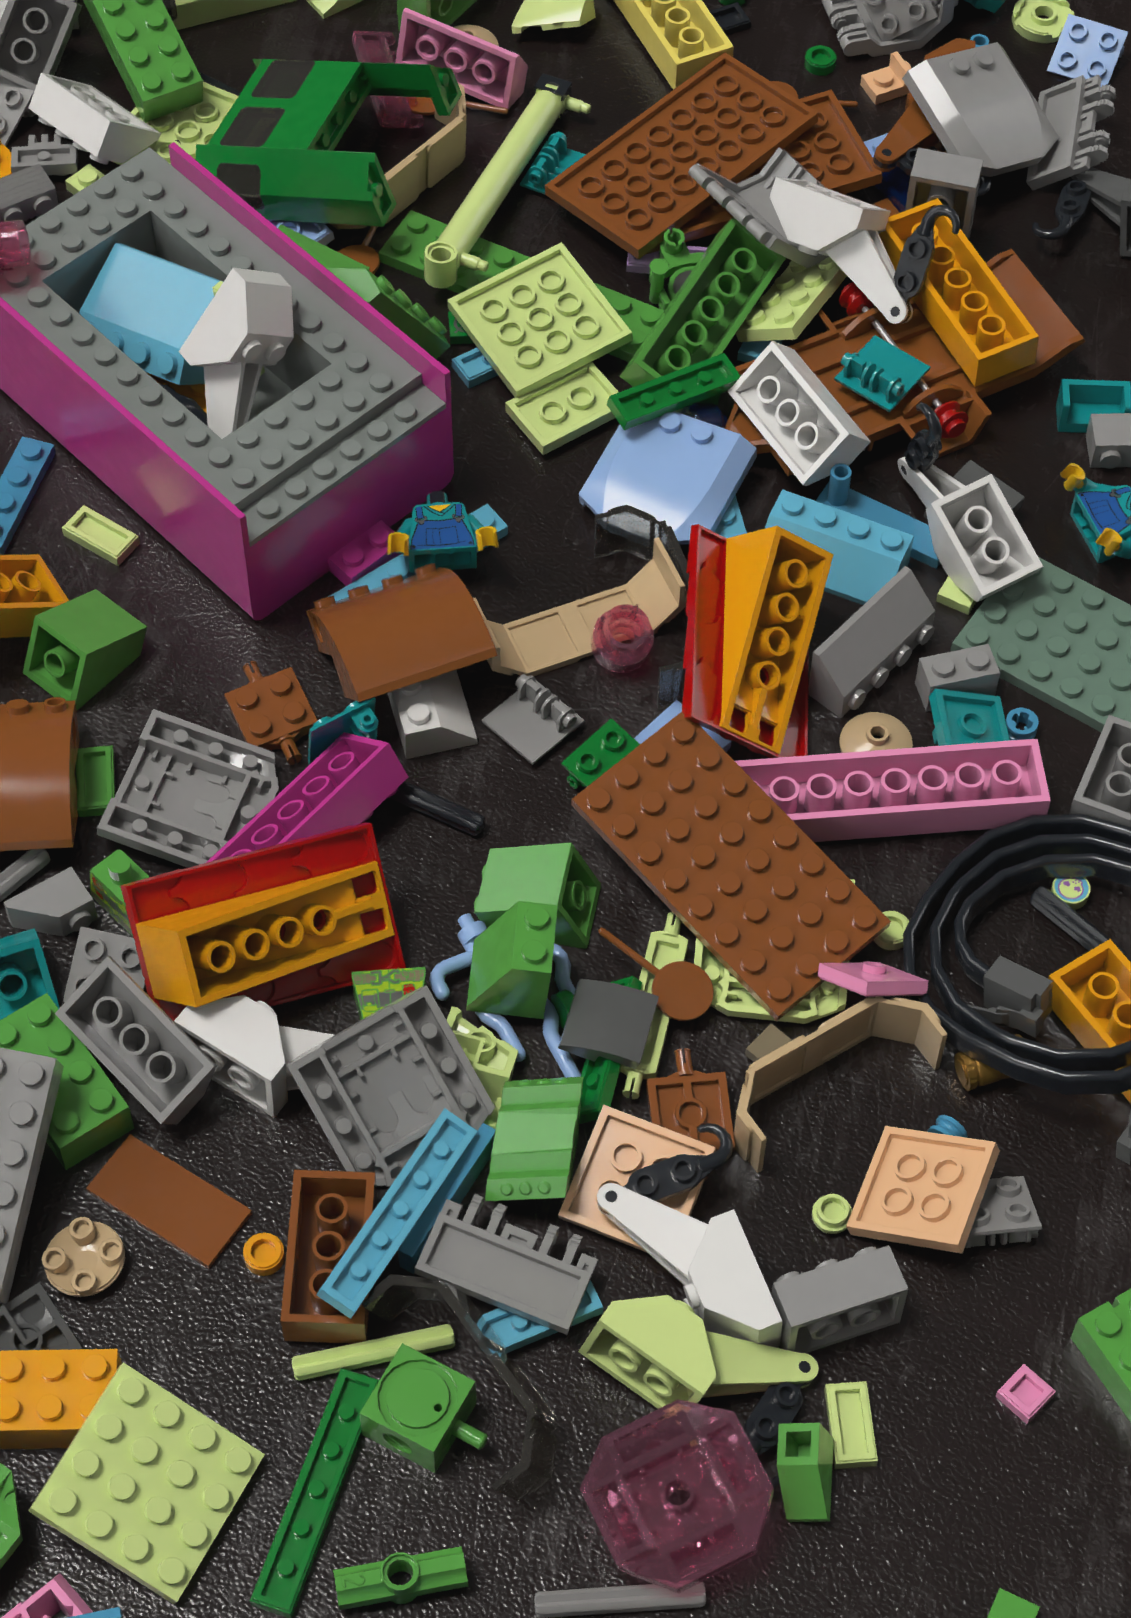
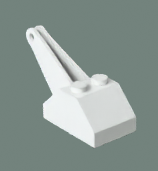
(249, 1048)

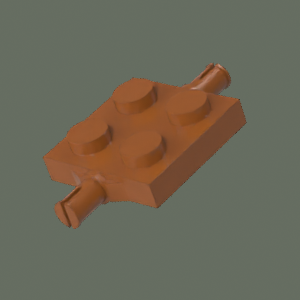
(272, 711)
(690, 1100)

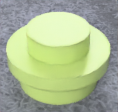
(831, 1213)

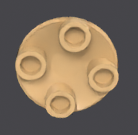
(84, 1258)

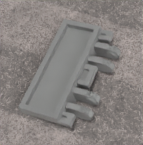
(1073, 112)
(506, 1267)

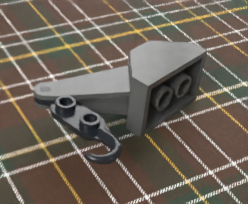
(1102, 189)

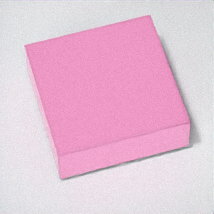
(1025, 1394)

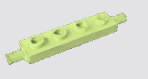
(662, 949)

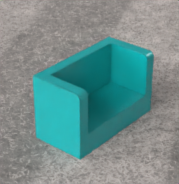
(1082, 398)

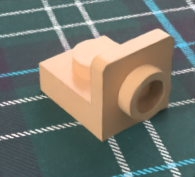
(886, 82)

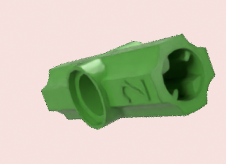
(372, 1585)

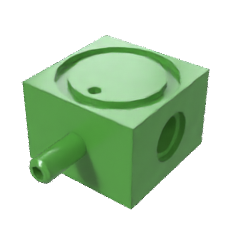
(421, 1409)

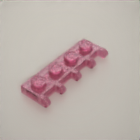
(390, 110)

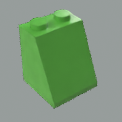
(82, 646)
(541, 875)
(514, 962)

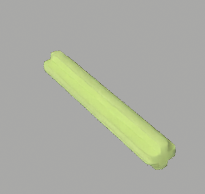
(371, 1352)

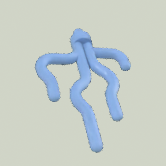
(469, 931)

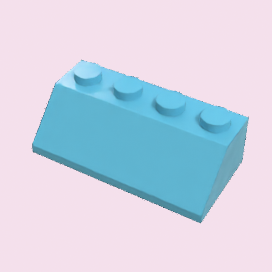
(863, 550)

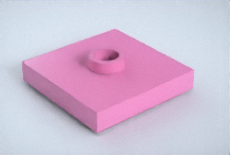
(873, 979)

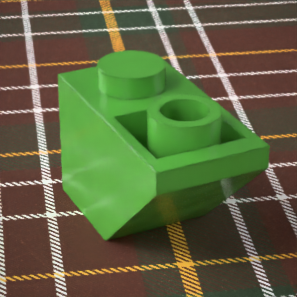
(805, 1471)

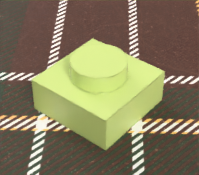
(82, 179)

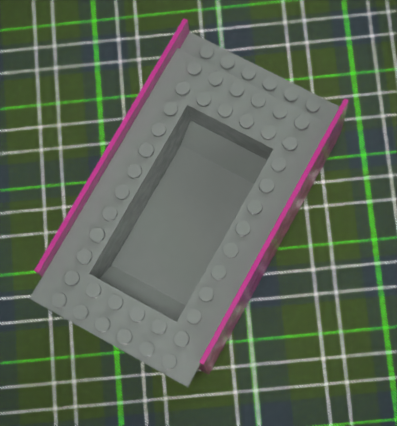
(337, 429)

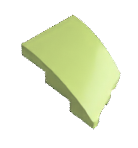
(553, 14)
(489, 1057)

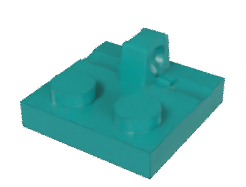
(967, 718)

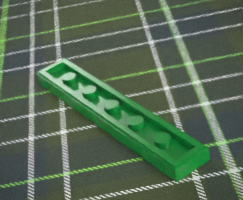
(313, 1496)

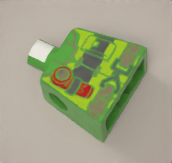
(106, 882)
(381, 987)

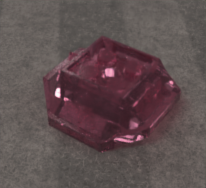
(671, 1451)

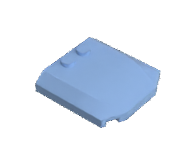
(671, 470)

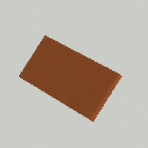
(169, 1201)

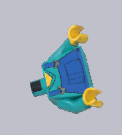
(1100, 514)
(441, 535)

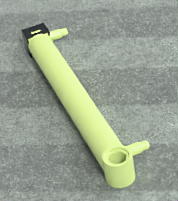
(443, 257)

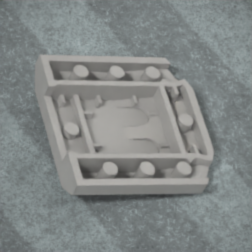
(982, 108)
(188, 791)
(388, 1083)

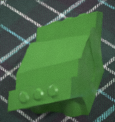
(535, 1139)

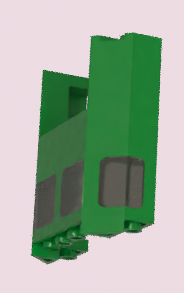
(287, 123)

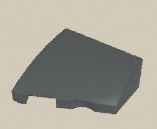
(34, 1324)

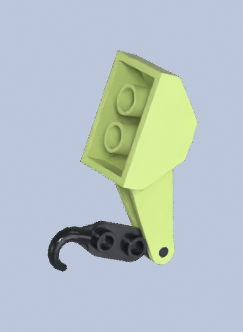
(667, 1355)

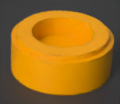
(263, 1254)

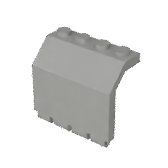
(751, 202)

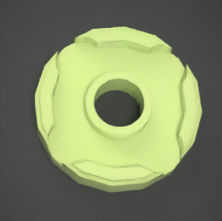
(1036, 29)

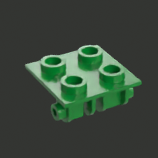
(598, 754)

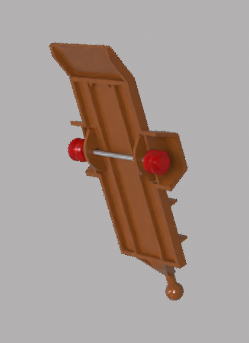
(944, 385)

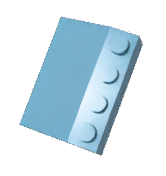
(149, 310)

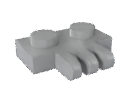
(53, 156)

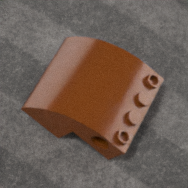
(401, 631)
(38, 774)

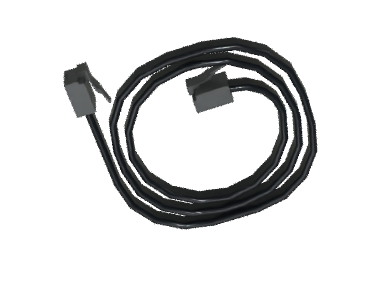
(1014, 995)

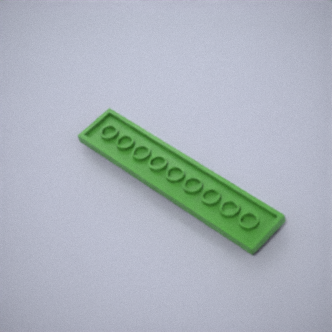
(416, 231)

